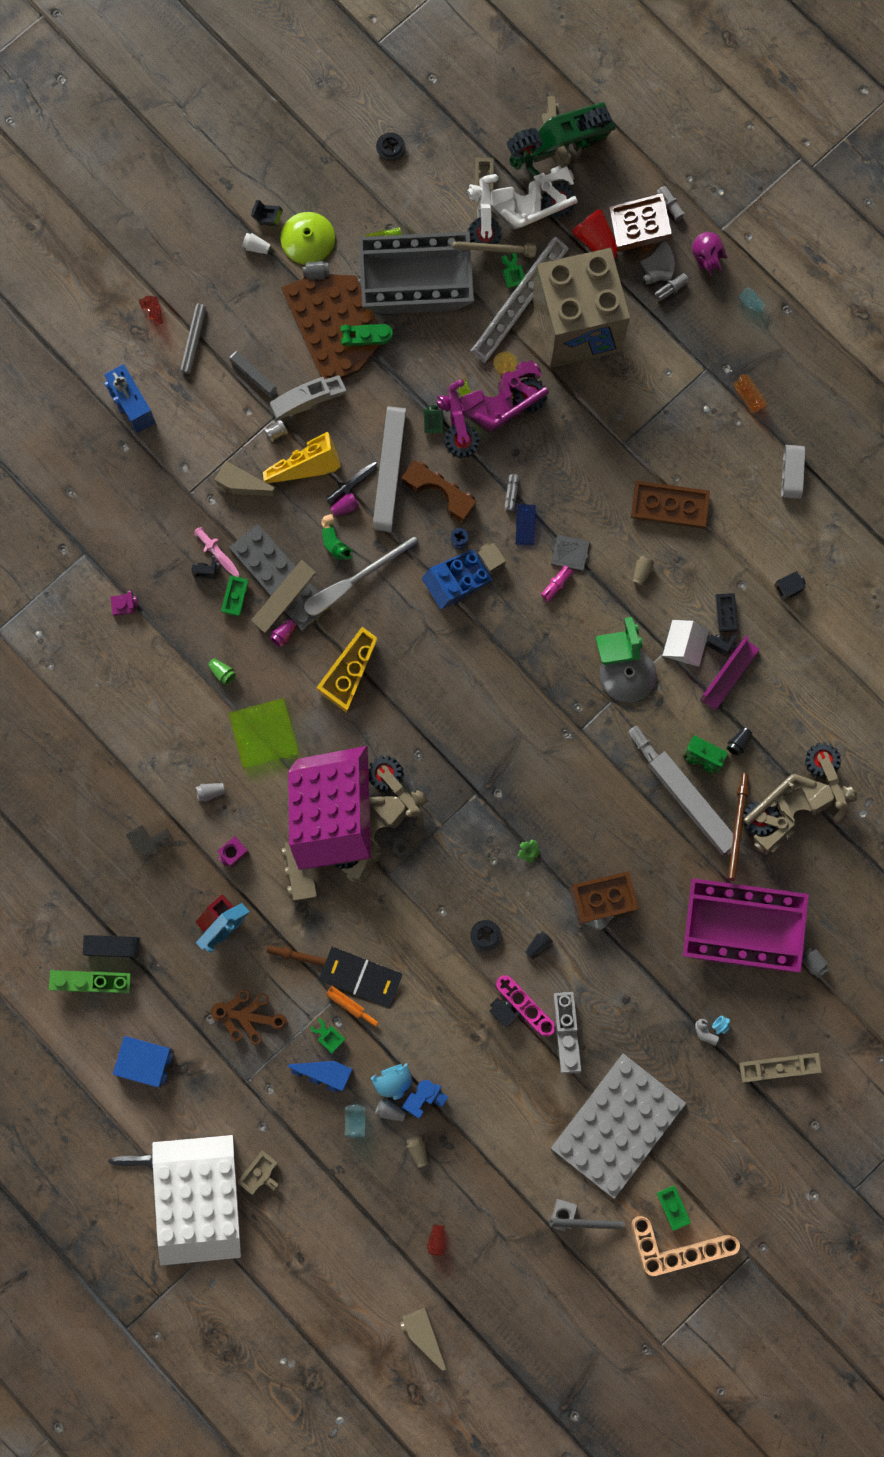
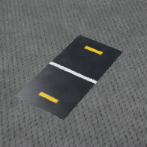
(360, 977)

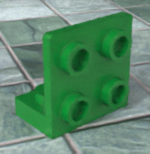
(705, 754)

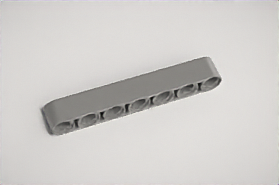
(389, 469)

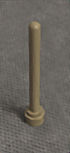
(527, 250)

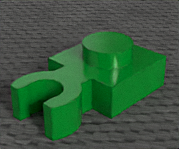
(513, 274)
(330, 1037)

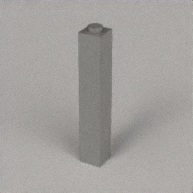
(692, 802)

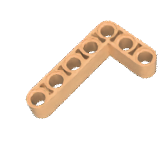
(679, 1253)

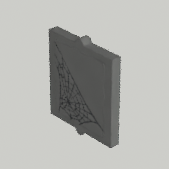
(570, 552)

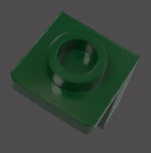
(433, 419)

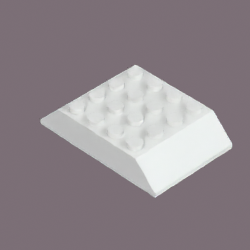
(196, 1200)

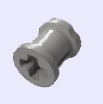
(275, 431)

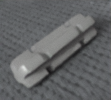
(511, 492)

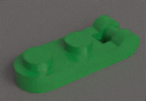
(366, 334)

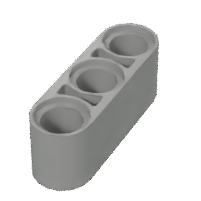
(793, 471)

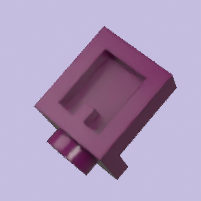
(124, 604)

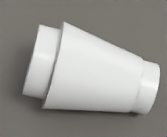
(255, 244)

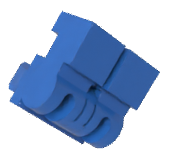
(425, 1092)

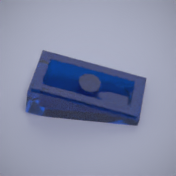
(525, 524)

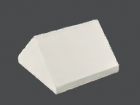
(686, 642)

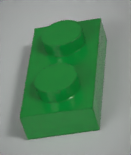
(235, 596)
(673, 1207)

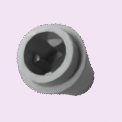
(209, 791)
(389, 1110)

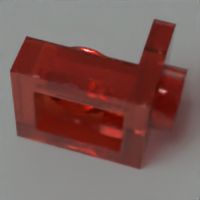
(153, 306)

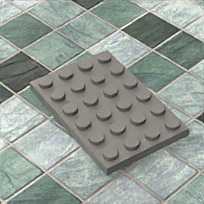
(618, 1125)

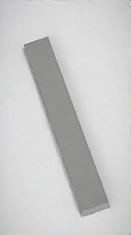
(515, 304)

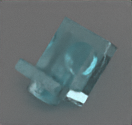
(355, 1121)

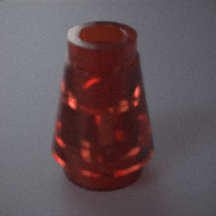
(437, 1243)

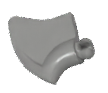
(659, 265)

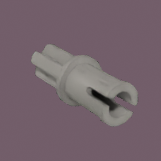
(671, 203)
(672, 287)
(643, 743)

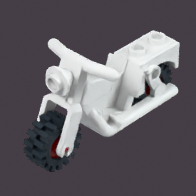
(517, 209)

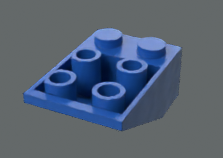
(456, 578)

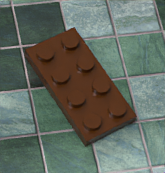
(670, 504)

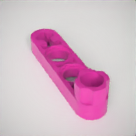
(528, 1003)

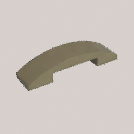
(780, 1067)

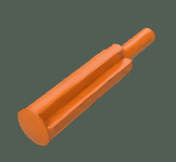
(349, 1005)

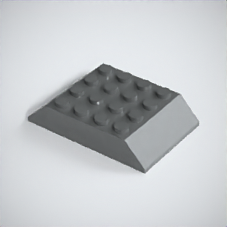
(415, 273)

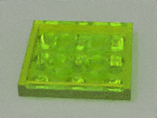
(263, 733)

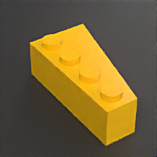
(344, 676)

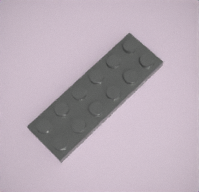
(270, 569)

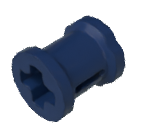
(455, 535)

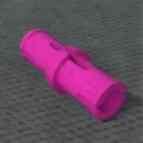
(557, 583)

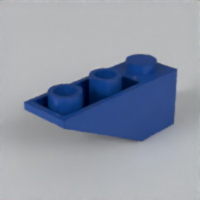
(328, 1072)

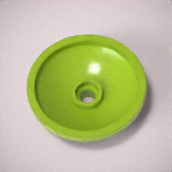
(309, 247)

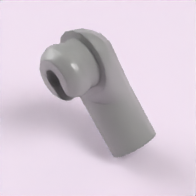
(703, 1032)

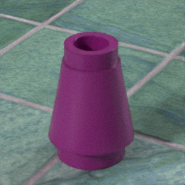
(345, 505)
(282, 634)

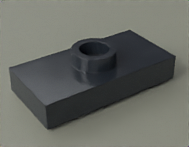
(726, 612)

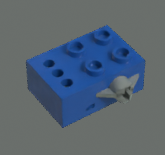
(129, 398)

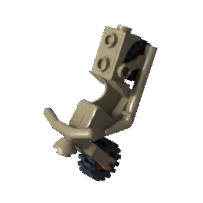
(385, 775)
(799, 794)

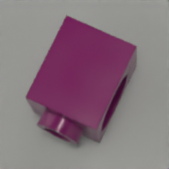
(236, 844)

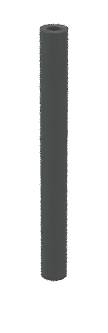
(577, 1223)

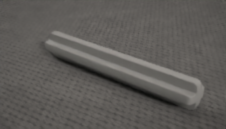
(193, 338)

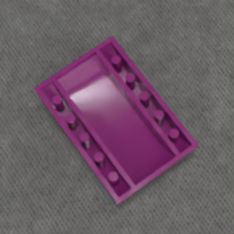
(329, 808)
(745, 926)

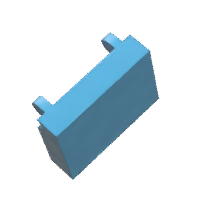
(223, 927)

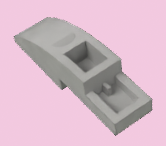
(306, 395)
(567, 1033)

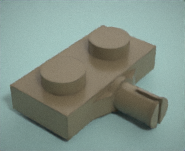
(259, 1173)

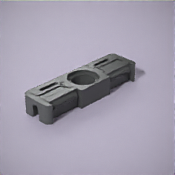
(253, 374)

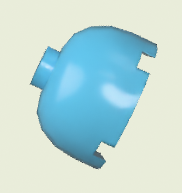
(393, 1081)

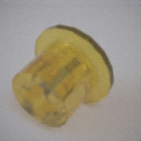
(505, 362)

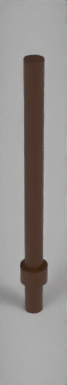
(742, 793)
(286, 953)

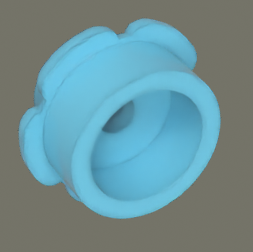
(721, 1025)

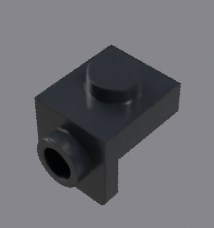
(266, 214)

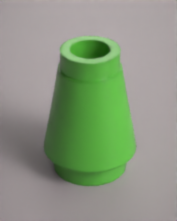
(222, 672)

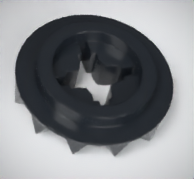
(393, 139)
(476, 934)

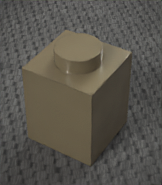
(491, 558)

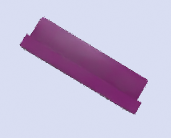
(729, 674)

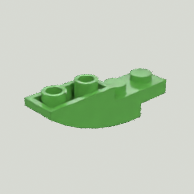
(89, 981)

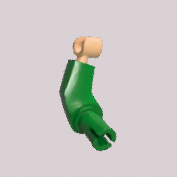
(335, 547)

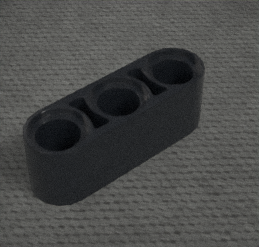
(111, 946)

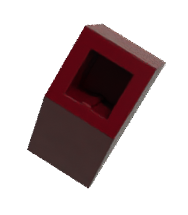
(213, 911)

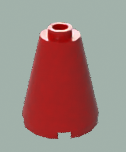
(596, 233)

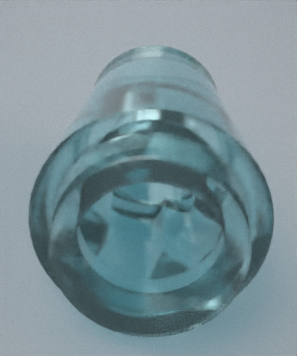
(751, 299)

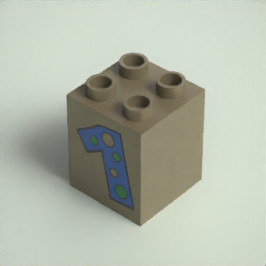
(580, 307)

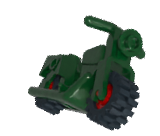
(575, 127)

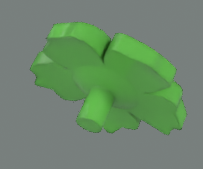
(529, 851)

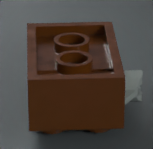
(603, 899)

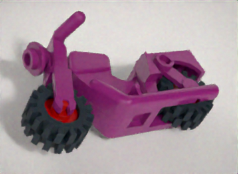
(490, 412)

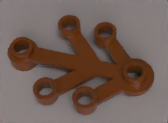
(245, 1016)

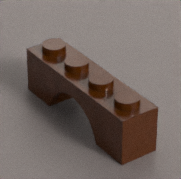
(419, 478)

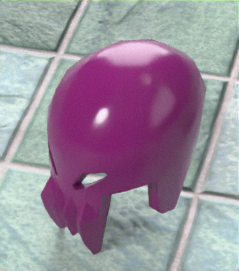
(707, 250)

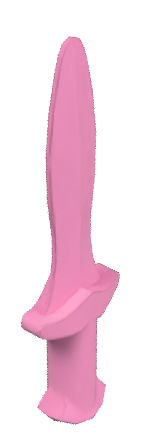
(212, 546)

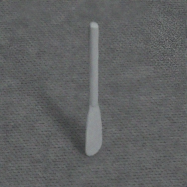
(332, 594)

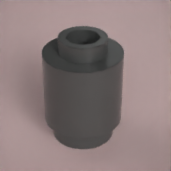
(316, 270)
(815, 962)

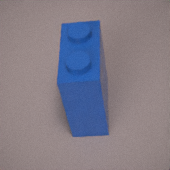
(143, 1061)

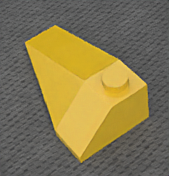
(314, 460)

